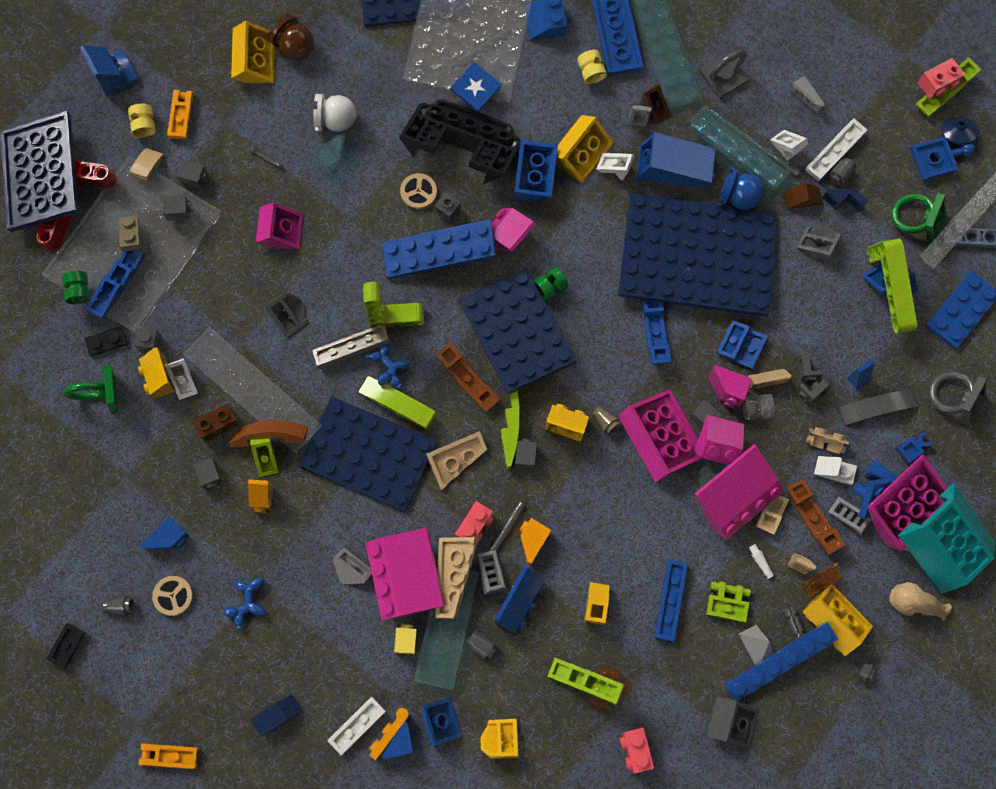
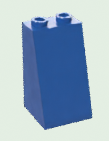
(675, 161)

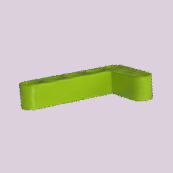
(897, 283)
(389, 315)

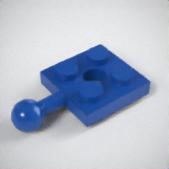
(939, 148)

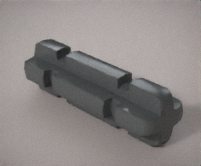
(794, 621)

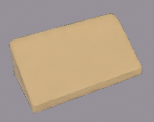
(769, 378)

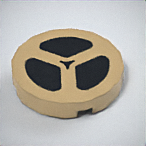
(418, 191)
(172, 595)

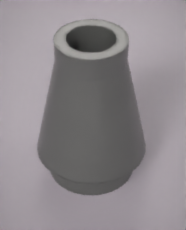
(120, 606)

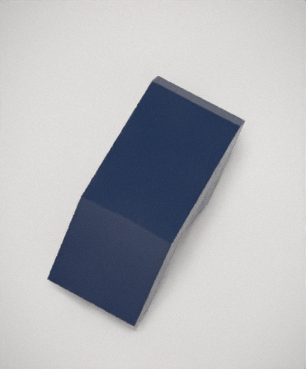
(836, 197)
(276, 715)

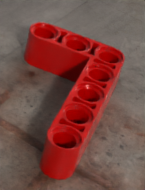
(98, 175)

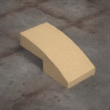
(146, 163)
(771, 515)

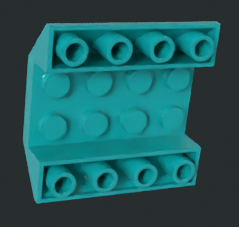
(950, 543)

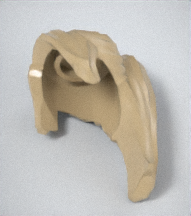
(911, 599)

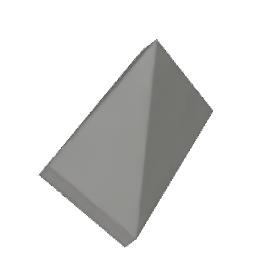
(350, 568)
(756, 644)

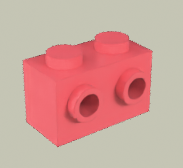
(941, 78)
(475, 521)
(637, 750)

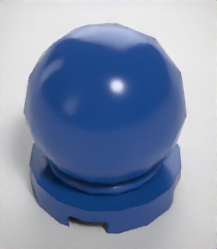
(743, 190)

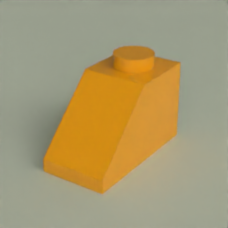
(260, 495)
(533, 538)

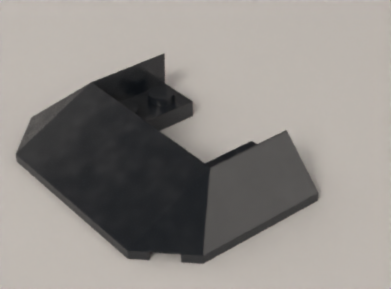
(485, 136)

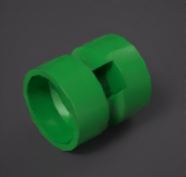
(552, 283)
(76, 289)

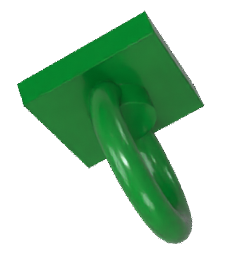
(932, 219)
(106, 389)

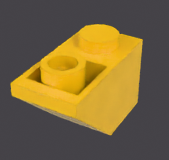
(597, 603)

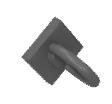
(725, 73)
(971, 400)

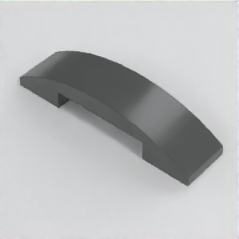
(878, 406)

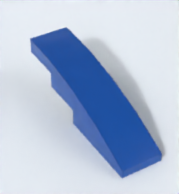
(115, 283)

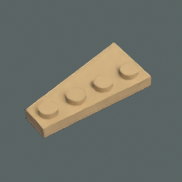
(454, 565)

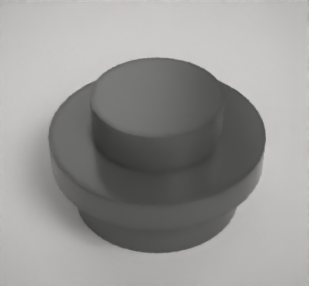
(866, 672)

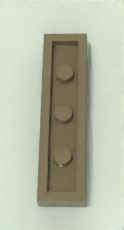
(351, 346)

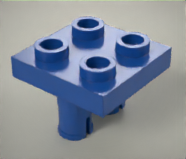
(870, 493)

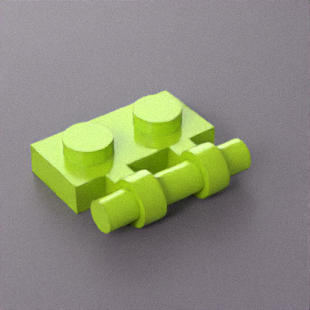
(728, 608)

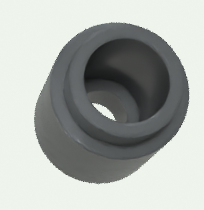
(842, 172)
(481, 645)

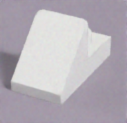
(789, 143)
(615, 164)
(181, 378)
(834, 469)

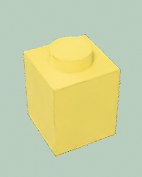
(405, 639)

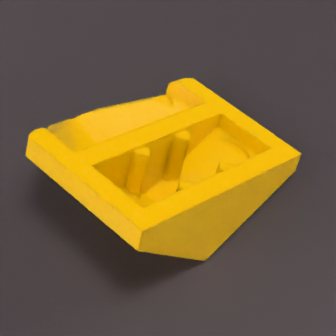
(500, 739)

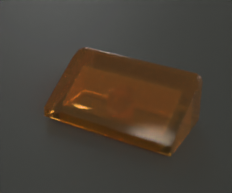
(822, 580)

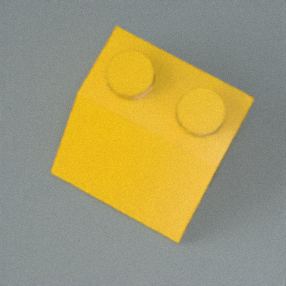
(155, 374)
(566, 422)

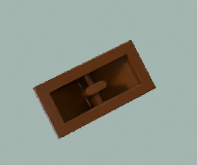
(655, 99)
(802, 196)

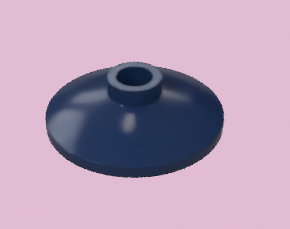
(960, 130)

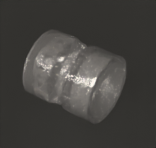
(765, 407)

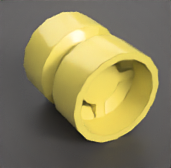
(592, 66)
(141, 120)

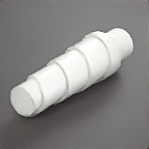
(761, 561)

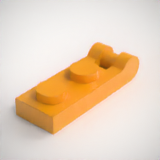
(180, 114)
(389, 733)
(169, 756)

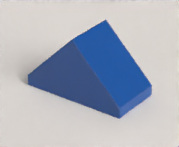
(400, 744)

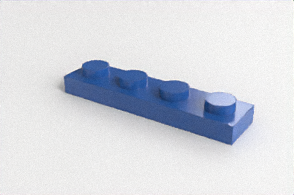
(670, 600)

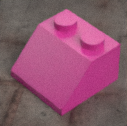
(279, 226)
(510, 229)
(729, 386)
(720, 440)

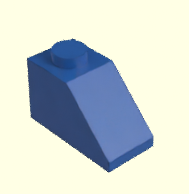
(166, 537)

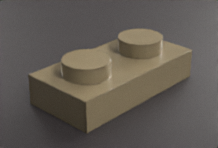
(129, 233)

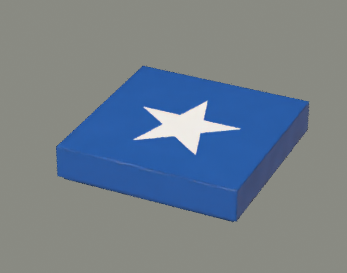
(476, 87)

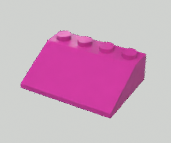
(661, 434)
(739, 493)
(907, 501)
(405, 574)

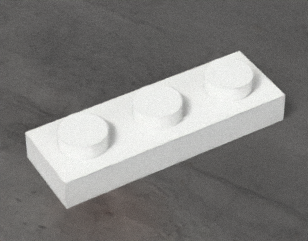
(356, 726)

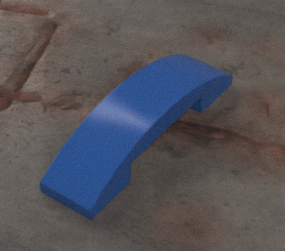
(655, 333)

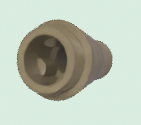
(606, 420)

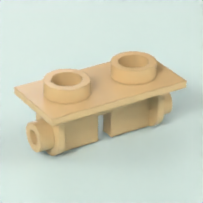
(834, 441)

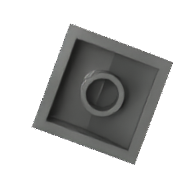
(733, 722)

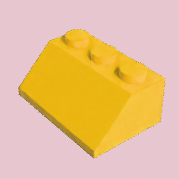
(252, 54)
(582, 147)
(841, 615)

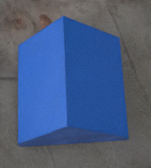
(441, 721)

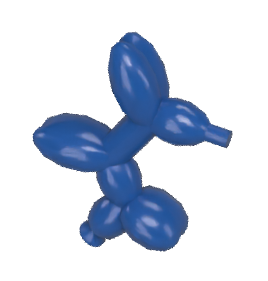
(393, 368)
(256, 609)

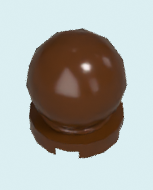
(292, 38)

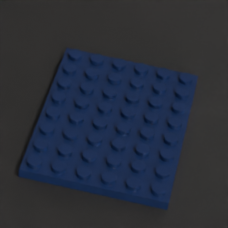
(721, 245)

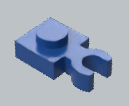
(912, 448)

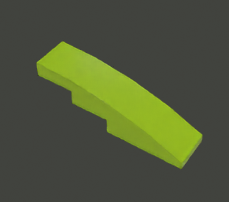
(398, 402)
(510, 434)
(586, 680)

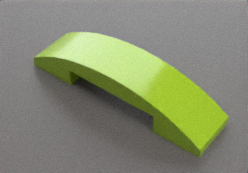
(930, 106)

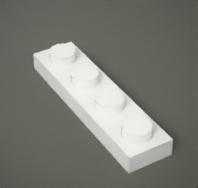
(836, 149)

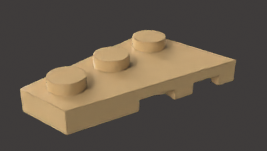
(455, 457)

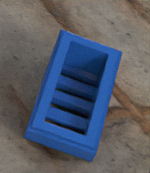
(862, 374)
(877, 471)

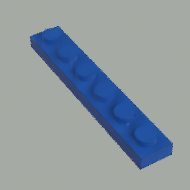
(781, 661)

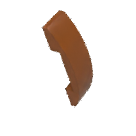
(466, 377)
(289, 430)
(814, 518)

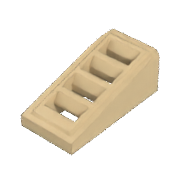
(801, 564)

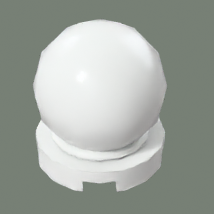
(335, 113)

